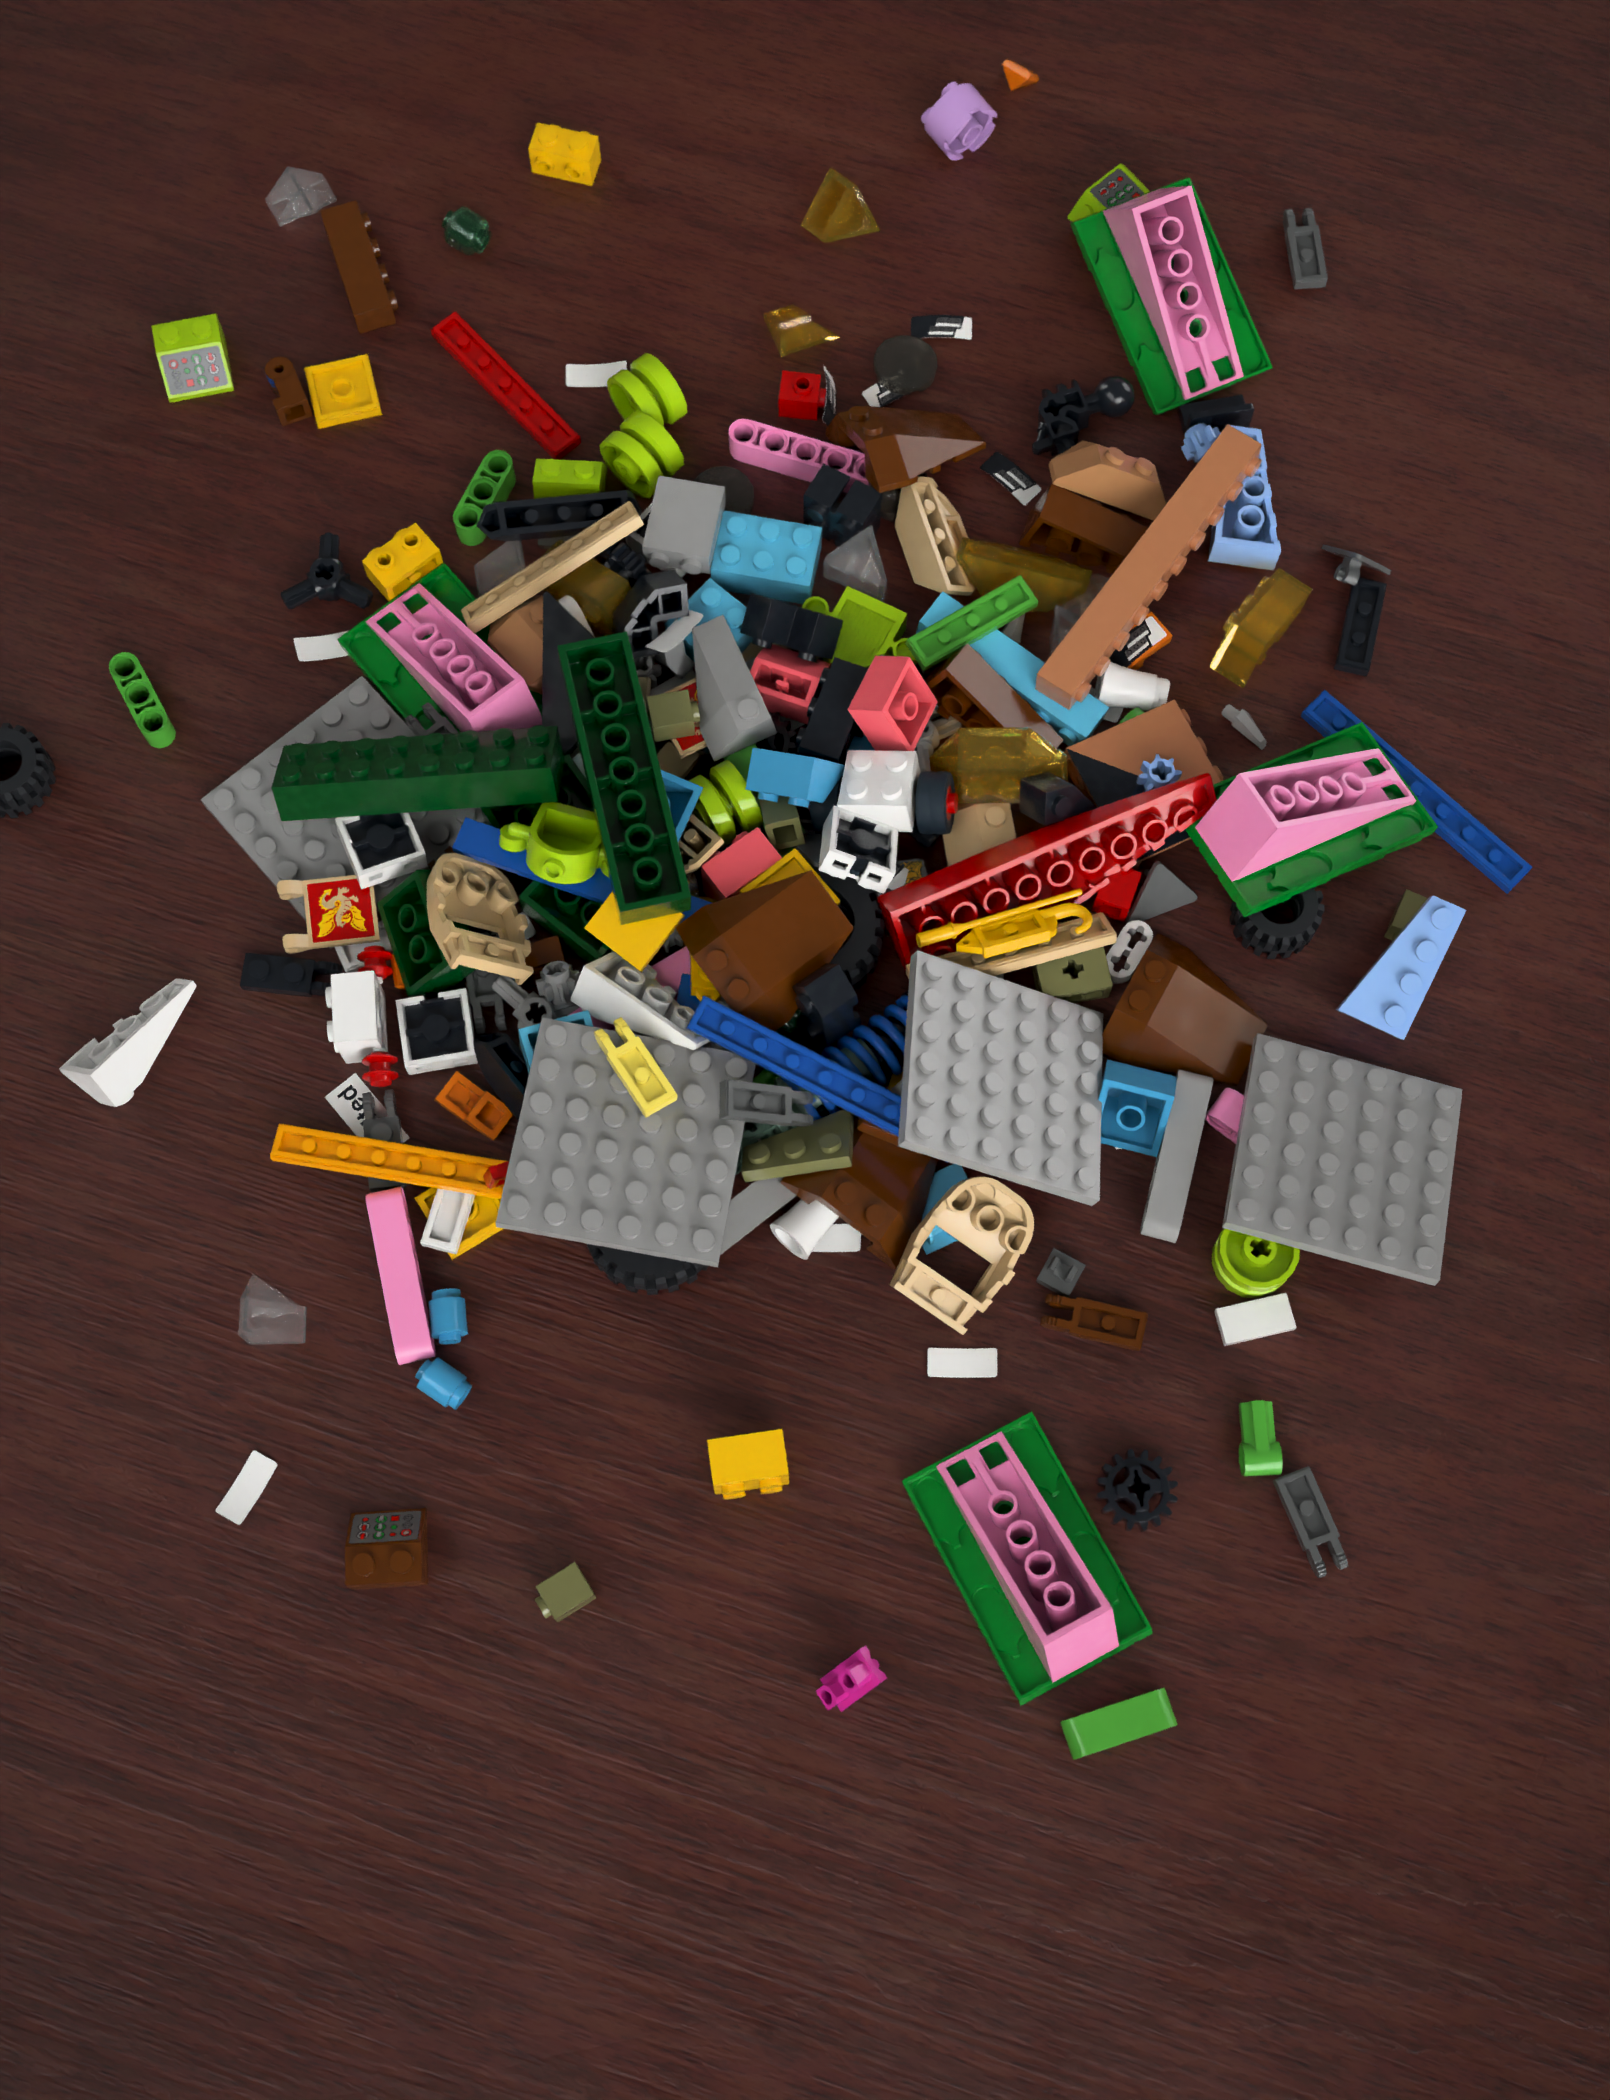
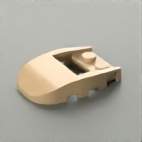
(482, 898)
(987, 1221)

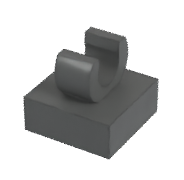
(1060, 1273)

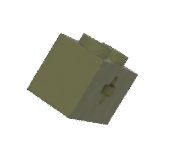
(1092, 975)

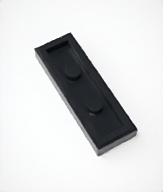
(1360, 627)

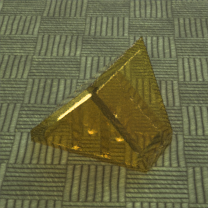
(838, 210)
(795, 330)

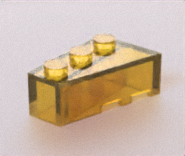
(595, 591)
(1258, 625)

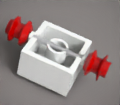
(360, 1016)

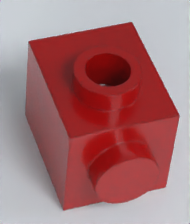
(801, 395)
(1117, 896)

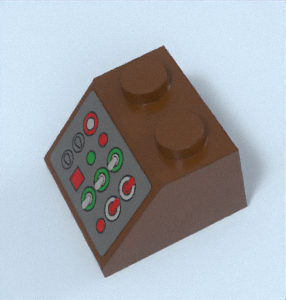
(386, 1549)

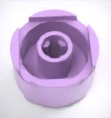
(959, 120)

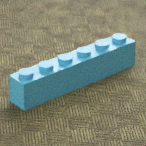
(1020, 671)

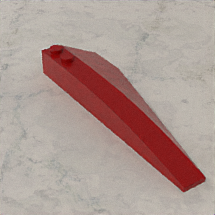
(1043, 864)

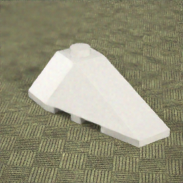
(617, 989)
(121, 1061)

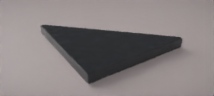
(558, 629)

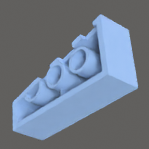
(1248, 525)
(1403, 973)

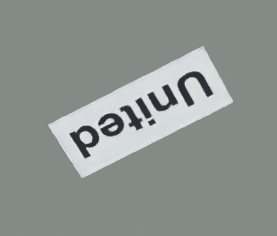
(348, 1103)

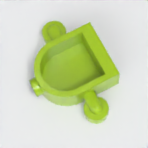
(867, 627)
(560, 843)

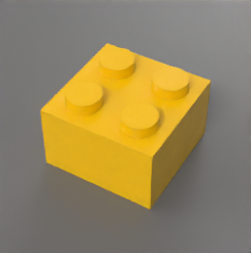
(748, 1463)

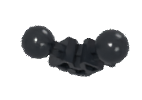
(1068, 411)

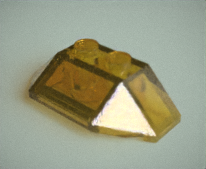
(1048, 577)
(993, 760)

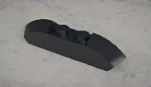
(550, 515)
(503, 1068)

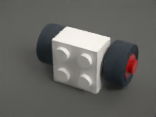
(891, 791)

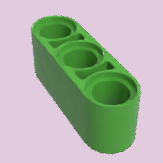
(483, 483)
(136, 687)
(1118, 1723)

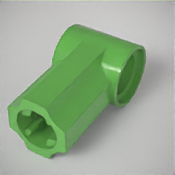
(1259, 1450)

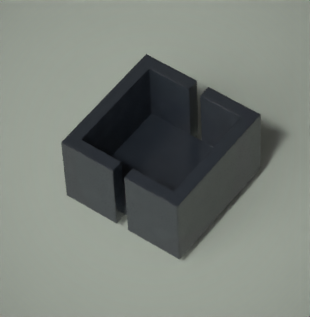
(844, 519)

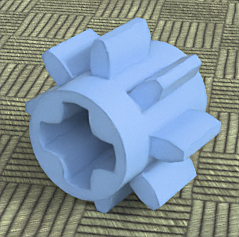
(1198, 441)
(1160, 767)

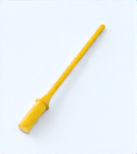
(951, 930)

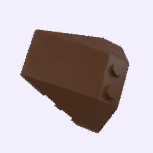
(903, 442)
(765, 944)
(1181, 1018)
(876, 1196)

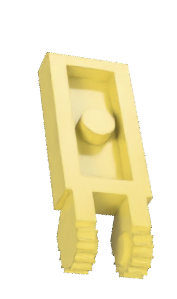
(637, 1069)

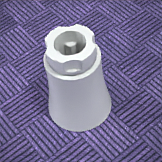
(1131, 688)
(803, 1227)

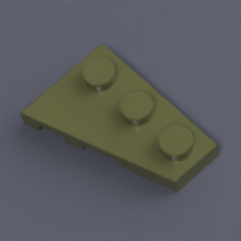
(802, 1149)

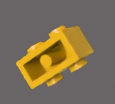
(564, 154)
(401, 561)

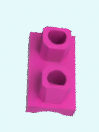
(850, 1680)

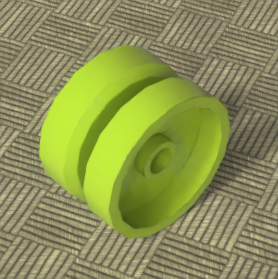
(648, 390)
(641, 453)
(726, 803)
(1251, 1275)

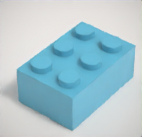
(766, 557)

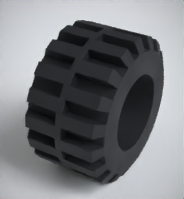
(33, 777)
(1280, 938)

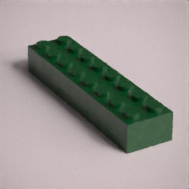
(419, 773)
(624, 778)

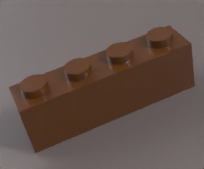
(358, 267)

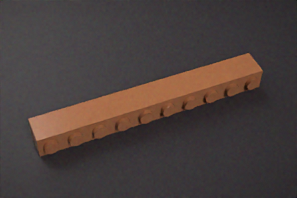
(1148, 567)

